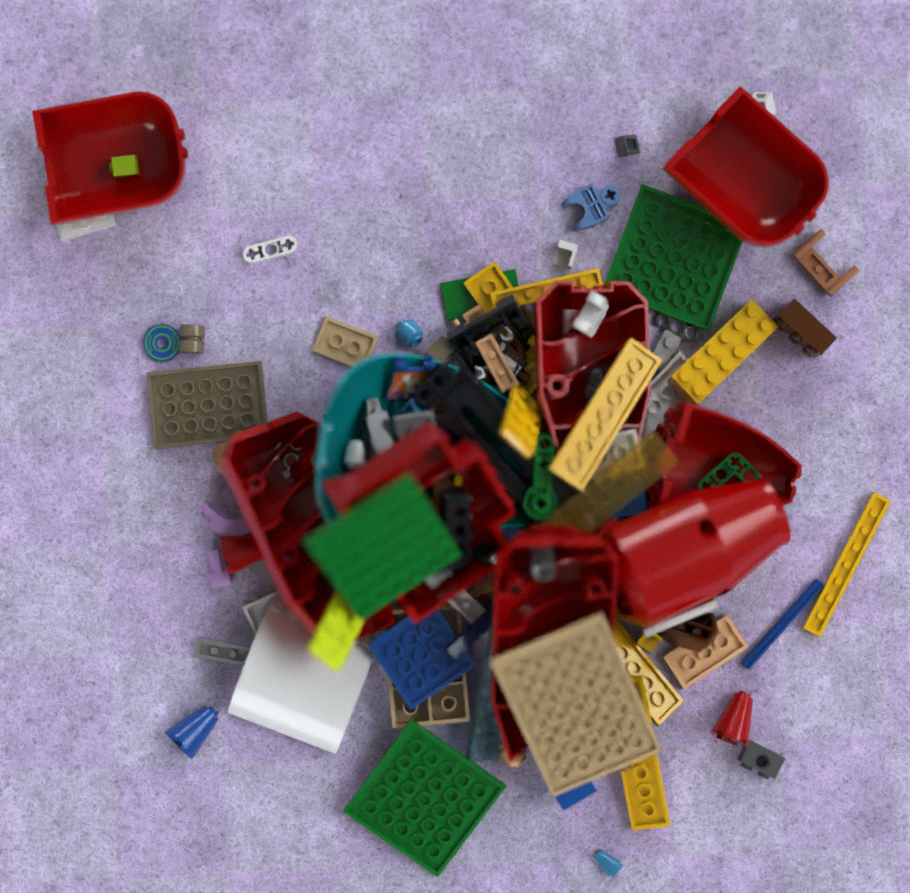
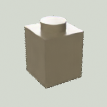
(441, 349)

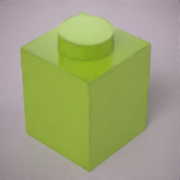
(124, 166)

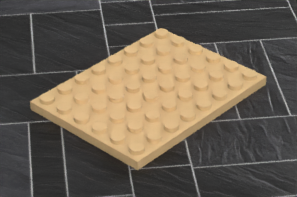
(576, 704)

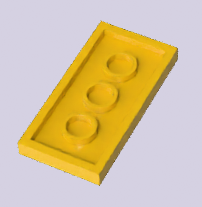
(521, 421)

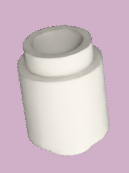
(354, 454)

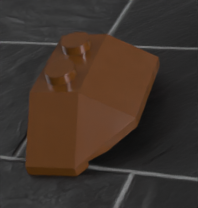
(692, 634)

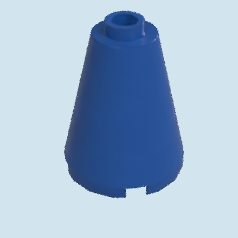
(193, 730)

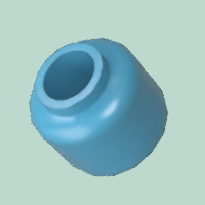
(409, 333)

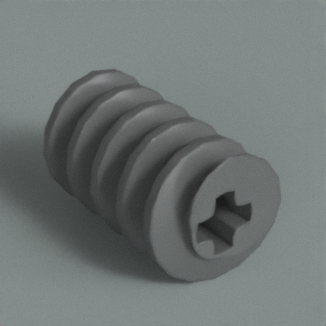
(542, 563)

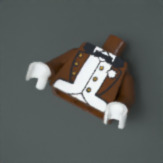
(515, 356)

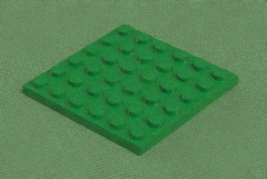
(675, 257)
(383, 546)
(424, 798)

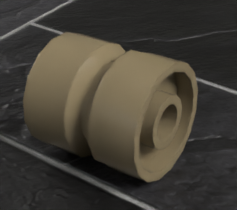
(192, 338)

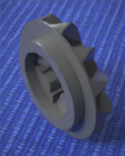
(593, 382)

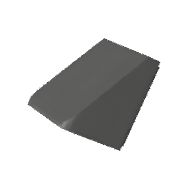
(627, 145)

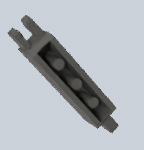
(375, 428)

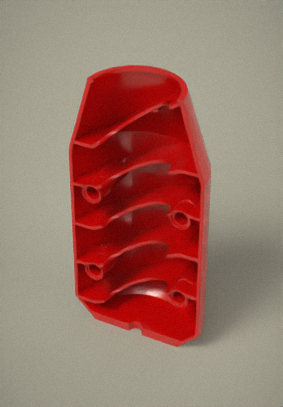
(286, 513)
(534, 608)

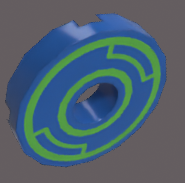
(152, 337)

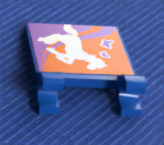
(406, 379)

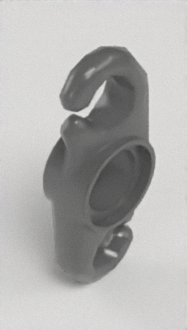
(685, 328)

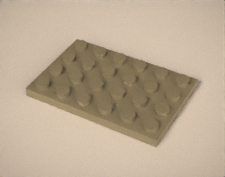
(205, 403)

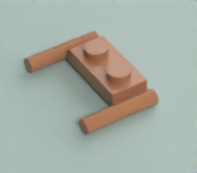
(819, 269)

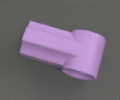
(219, 575)

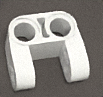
(591, 314)

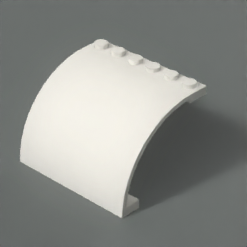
(292, 688)

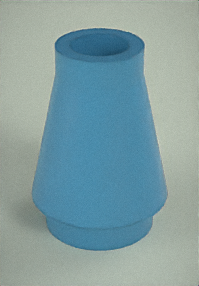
(608, 863)

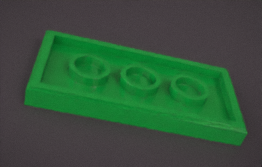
(458, 298)

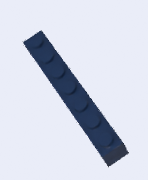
(470, 634)

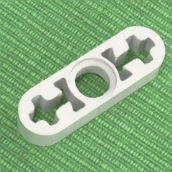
(282, 240)

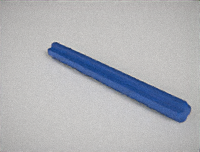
(782, 624)

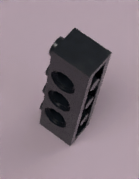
(450, 500)

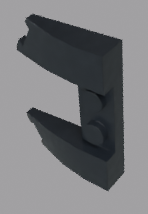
(506, 313)

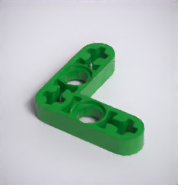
(730, 471)

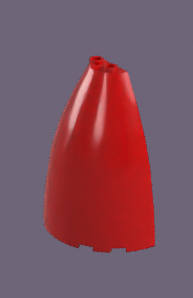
(704, 439)

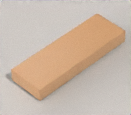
(497, 363)

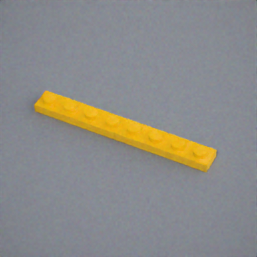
(846, 564)

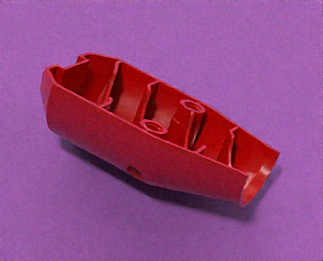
(569, 356)
(694, 549)

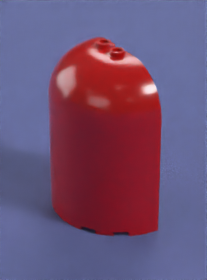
(84, 137)
(751, 173)

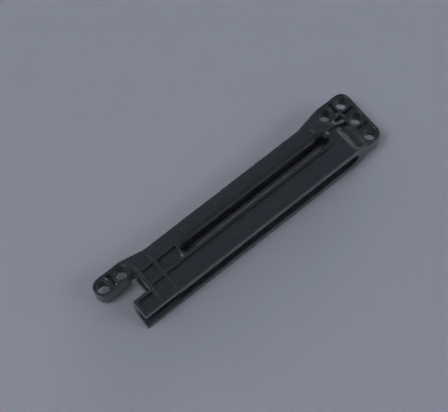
(466, 389)

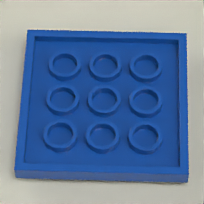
(417, 659)

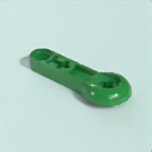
(541, 484)

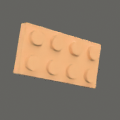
(692, 666)

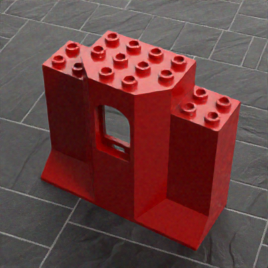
(428, 460)

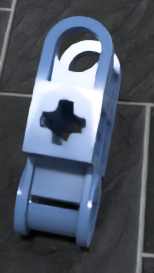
(594, 205)

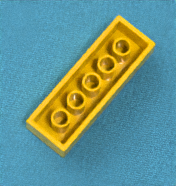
(722, 353)

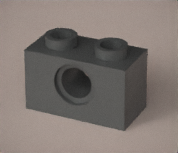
(771, 765)

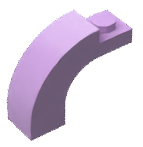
(223, 525)

